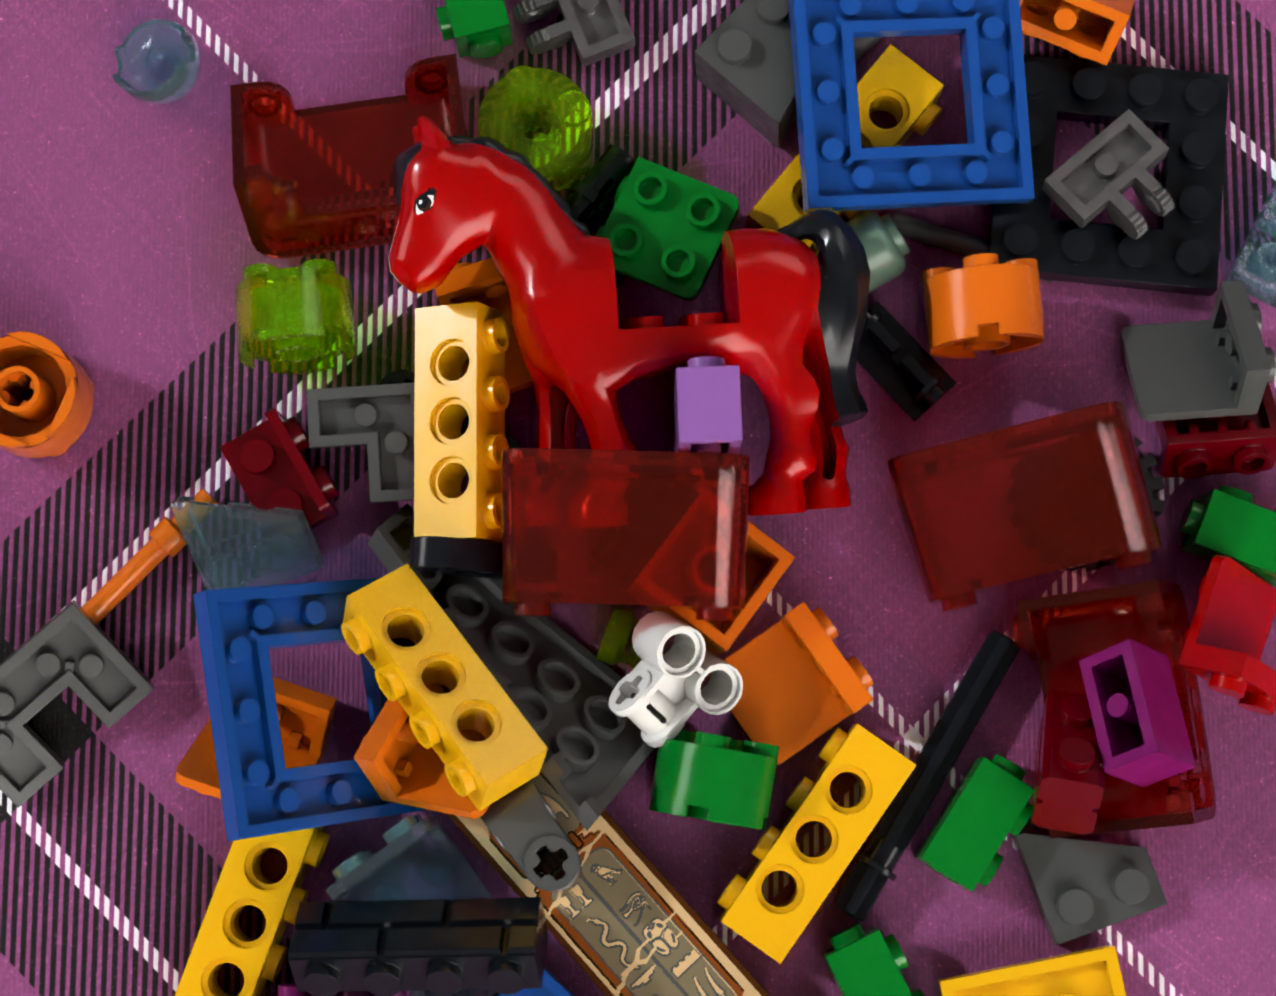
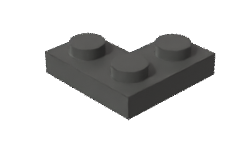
(371, 417)

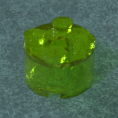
(544, 100)
(294, 317)

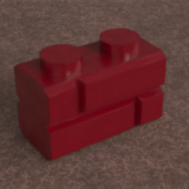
(1067, 766)

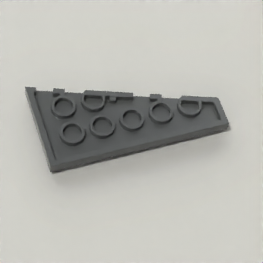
(543, 673)

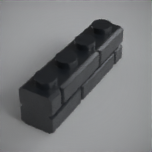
(419, 946)

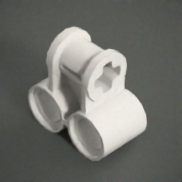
(672, 680)

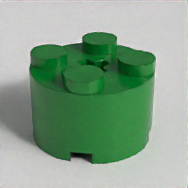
(714, 779)

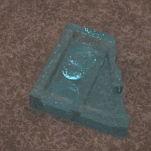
(246, 544)

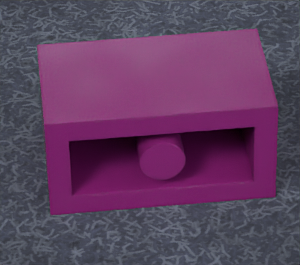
(1136, 713)

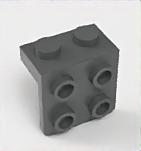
(1201, 365)

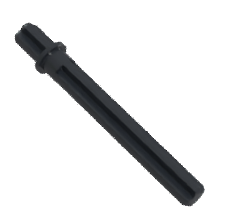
(923, 784)

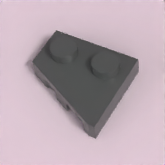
(1087, 883)

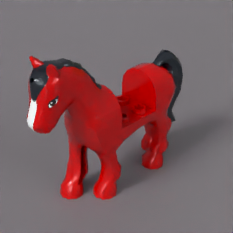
(783, 316)

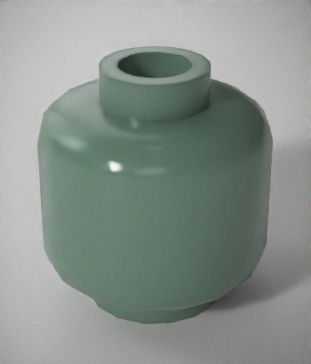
(883, 246)

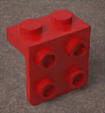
(1231, 635)

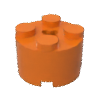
(983, 307)
(60, 398)

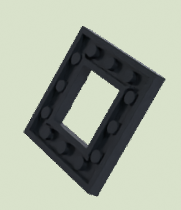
(1185, 247)

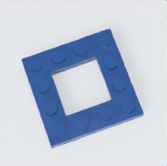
(845, 176)
(235, 643)

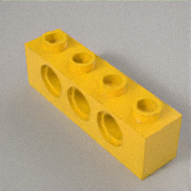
(891, 86)
(441, 403)
(404, 608)
(880, 776)
(243, 885)

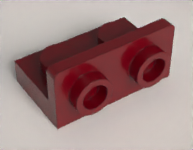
(1219, 443)
(277, 472)

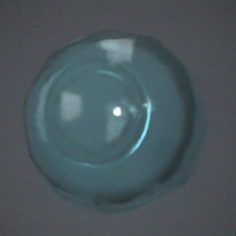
(158, 62)

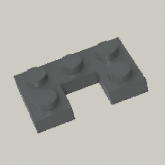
(61, 654)

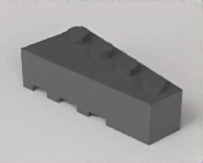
(752, 66)

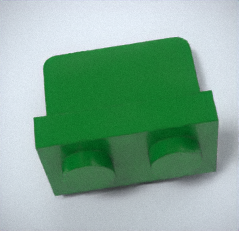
(667, 229)

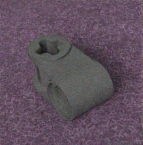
(526, 827)

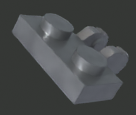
(595, 26)
(1107, 169)

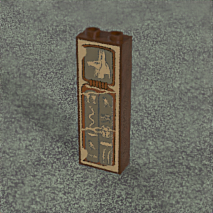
(621, 913)

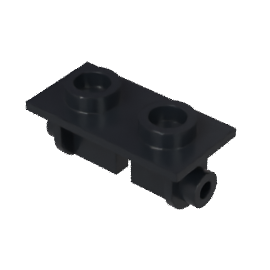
(900, 364)

